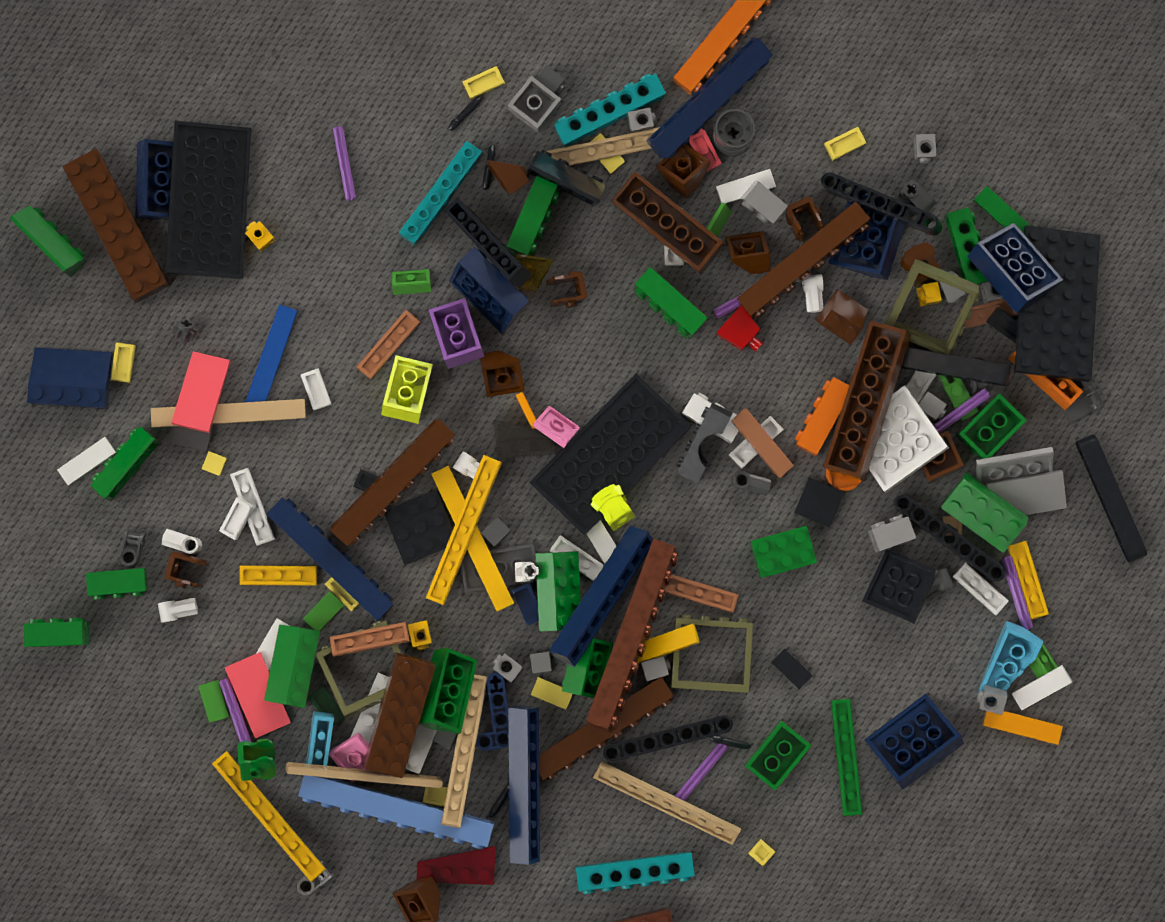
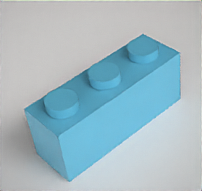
(320, 738)

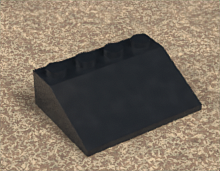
(568, 179)

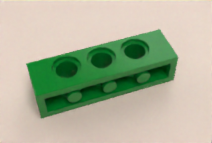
(958, 239)

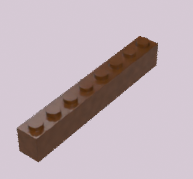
(804, 260)
(587, 737)

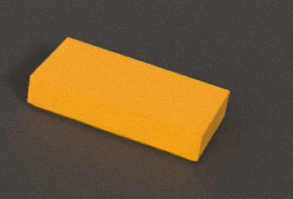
(526, 409)

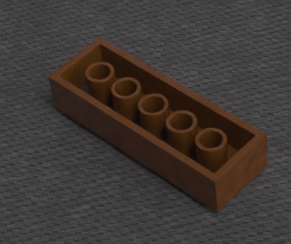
(668, 223)
(399, 715)

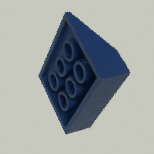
(153, 179)
(873, 250)
(1014, 267)
(488, 290)
(70, 378)
(914, 741)

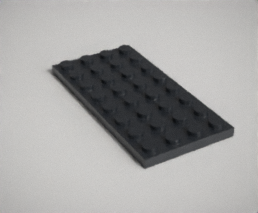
(208, 200)
(1059, 327)
(610, 449)

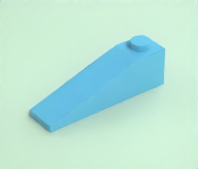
(1010, 657)

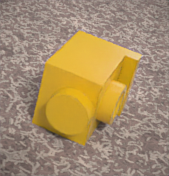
(264, 240)
(929, 294)
(418, 627)

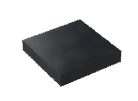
(819, 502)

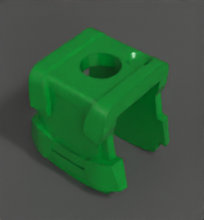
(256, 760)

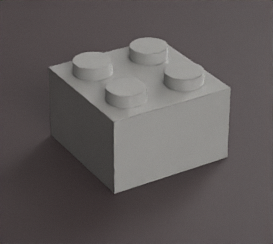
(534, 104)
(763, 202)
(891, 534)

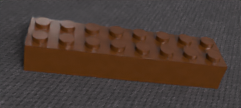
(116, 225)
(867, 400)
(392, 482)

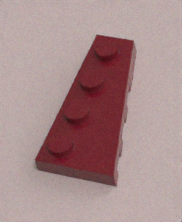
(461, 868)

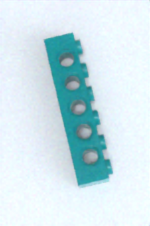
(649, 82)
(441, 193)
(684, 873)

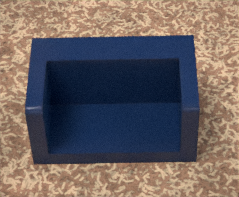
(527, 603)

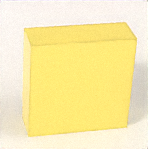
(214, 463)
(761, 852)

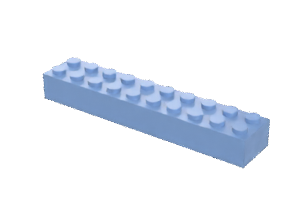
(393, 808)

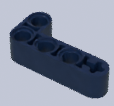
(495, 710)

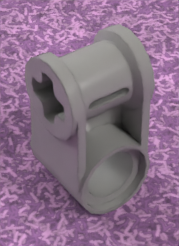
(319, 881)

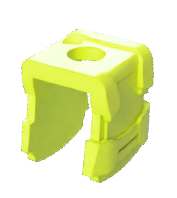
(613, 506)

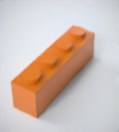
(1062, 391)
(824, 416)

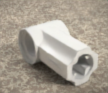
(813, 292)
(466, 465)
(180, 541)
(525, 571)
(173, 610)

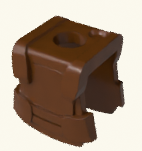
(799, 207)
(924, 253)
(578, 279)
(174, 566)

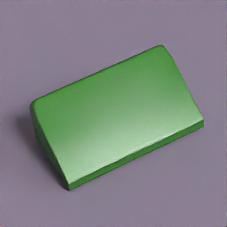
(719, 219)
(411, 282)
(324, 611)
(1042, 663)
(214, 701)

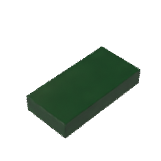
(325, 703)

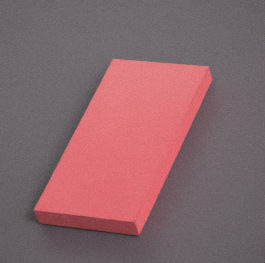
(201, 392)
(249, 682)

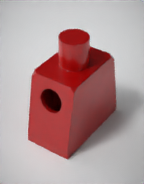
(740, 331)

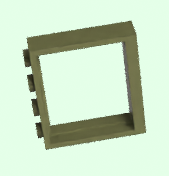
(922, 338)
(722, 622)
(363, 704)

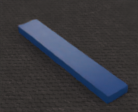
(272, 354)

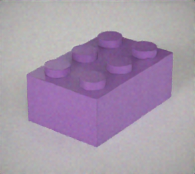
(456, 333)

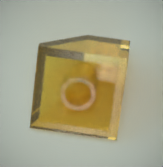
(538, 268)

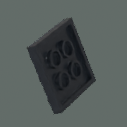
(419, 527)
(900, 586)

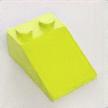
(402, 397)

